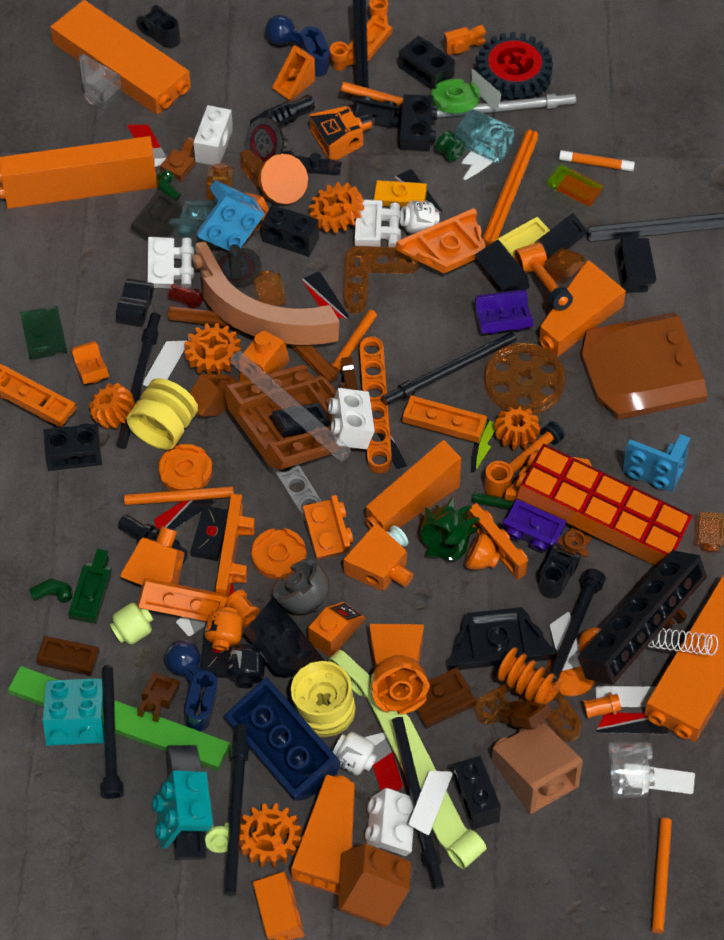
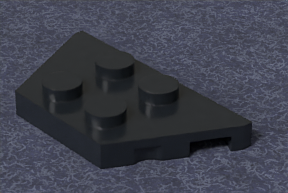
(490, 636)
(281, 640)

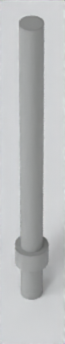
(550, 101)

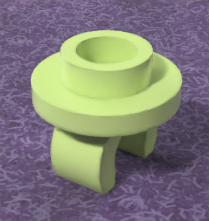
(217, 838)

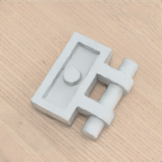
(369, 229)
(161, 262)

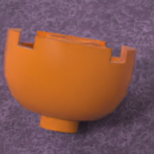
(399, 684)

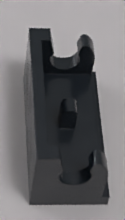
(635, 264)
(503, 267)

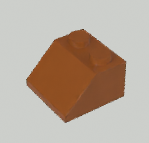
(373, 884)

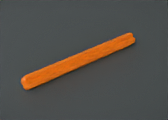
(510, 187)

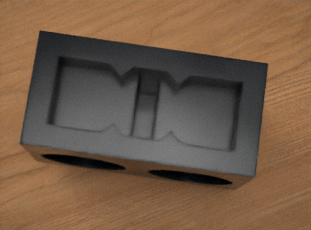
(426, 62)
(413, 122)
(290, 230)
(73, 450)
(476, 792)

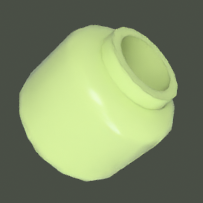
(131, 623)

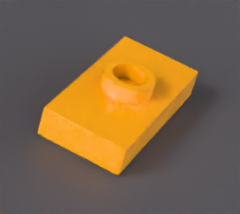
(399, 192)

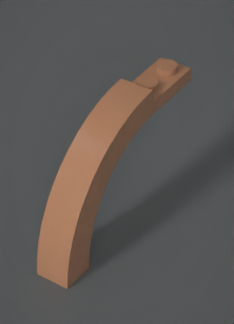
(251, 316)

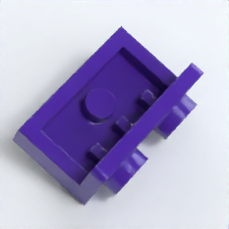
(503, 311)
(534, 526)

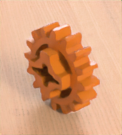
(336, 207)
(211, 349)
(275, 824)

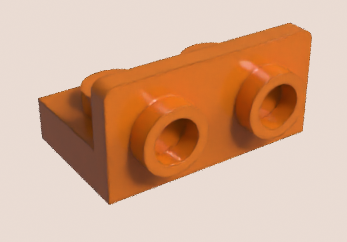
(327, 528)

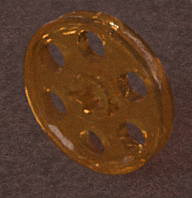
(521, 369)

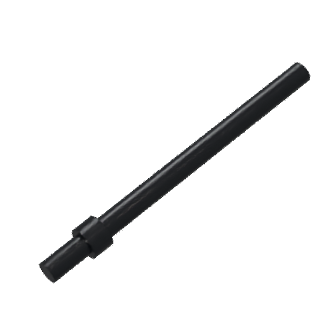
(149, 339)
(408, 388)
(239, 755)
(431, 856)

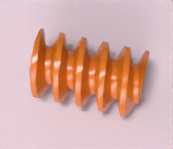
(526, 679)

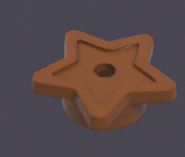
(577, 537)

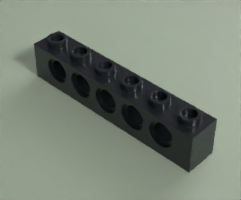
(642, 617)

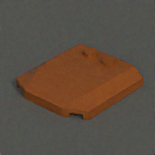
(643, 366)
(254, 408)

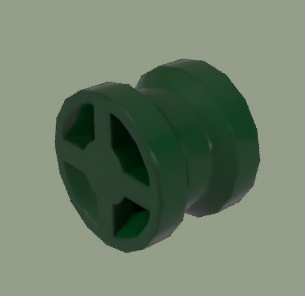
(450, 146)

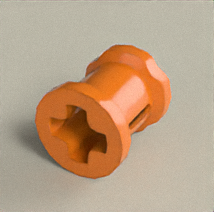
(239, 601)

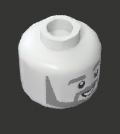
(418, 216)
(355, 753)

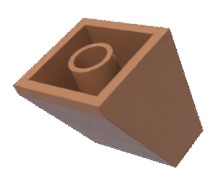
(537, 766)

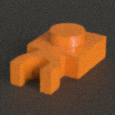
(461, 39)

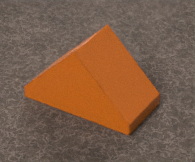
(295, 74)

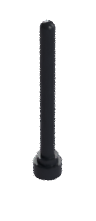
(591, 583)
(111, 786)

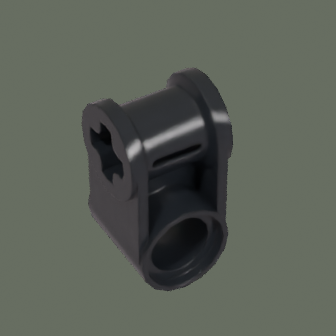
(160, 27)
(558, 567)

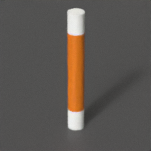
(596, 160)

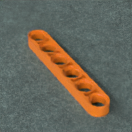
(378, 382)

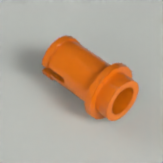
(602, 705)

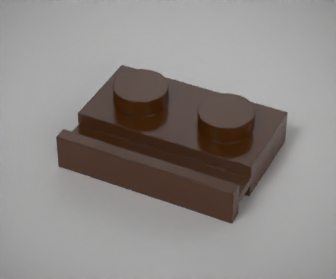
(446, 698)

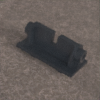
(385, 111)

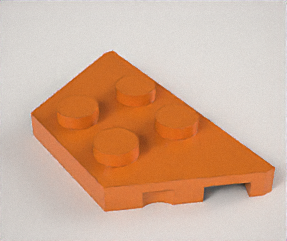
(446, 243)

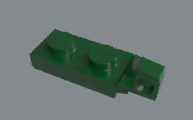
(91, 589)

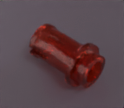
(192, 298)

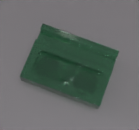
(43, 332)

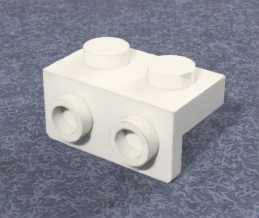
(389, 822)

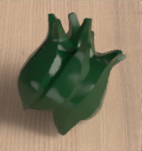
(447, 531)

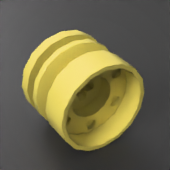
(162, 414)
(324, 697)

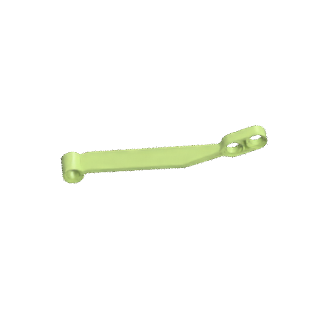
(459, 842)

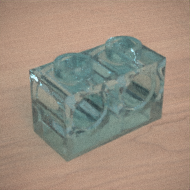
(486, 135)

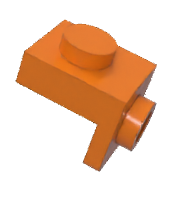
(89, 363)

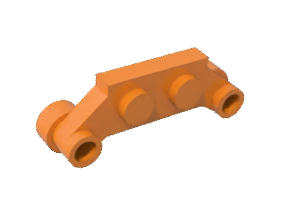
(377, 34)

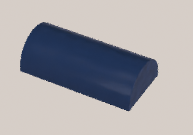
(284, 740)

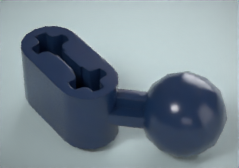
(281, 31)
(183, 659)

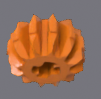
(111, 405)
(517, 427)

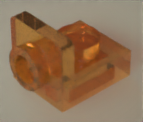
(250, 166)

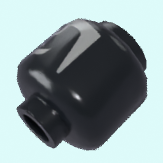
(246, 666)

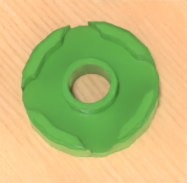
(455, 96)

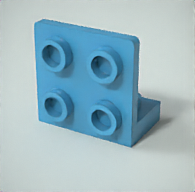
(231, 218)
(655, 466)

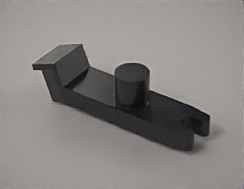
(318, 165)

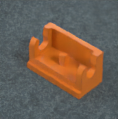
(278, 907)

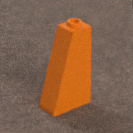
(593, 302)
(419, 487)
(326, 836)

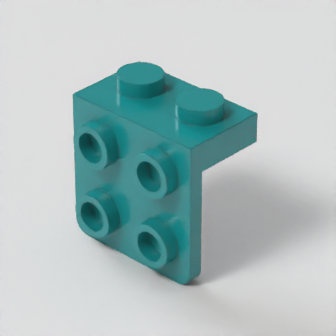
(73, 712)
(182, 806)

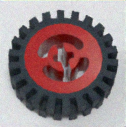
(516, 66)

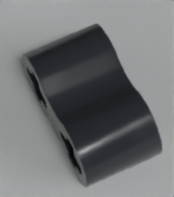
(134, 302)

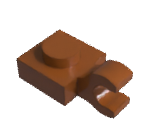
(180, 162)

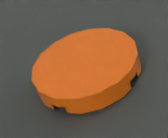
(283, 179)
(185, 468)
(276, 552)

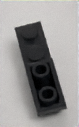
(187, 844)

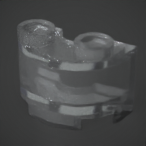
(631, 769)

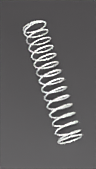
(707, 651)

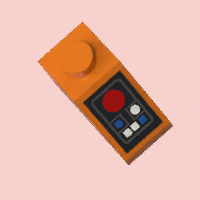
(334, 627)

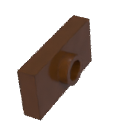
(68, 655)

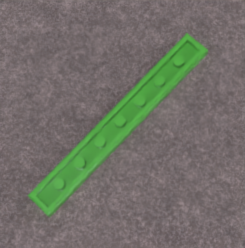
(212, 750)

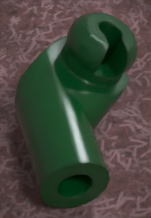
(164, 185)
(54, 587)

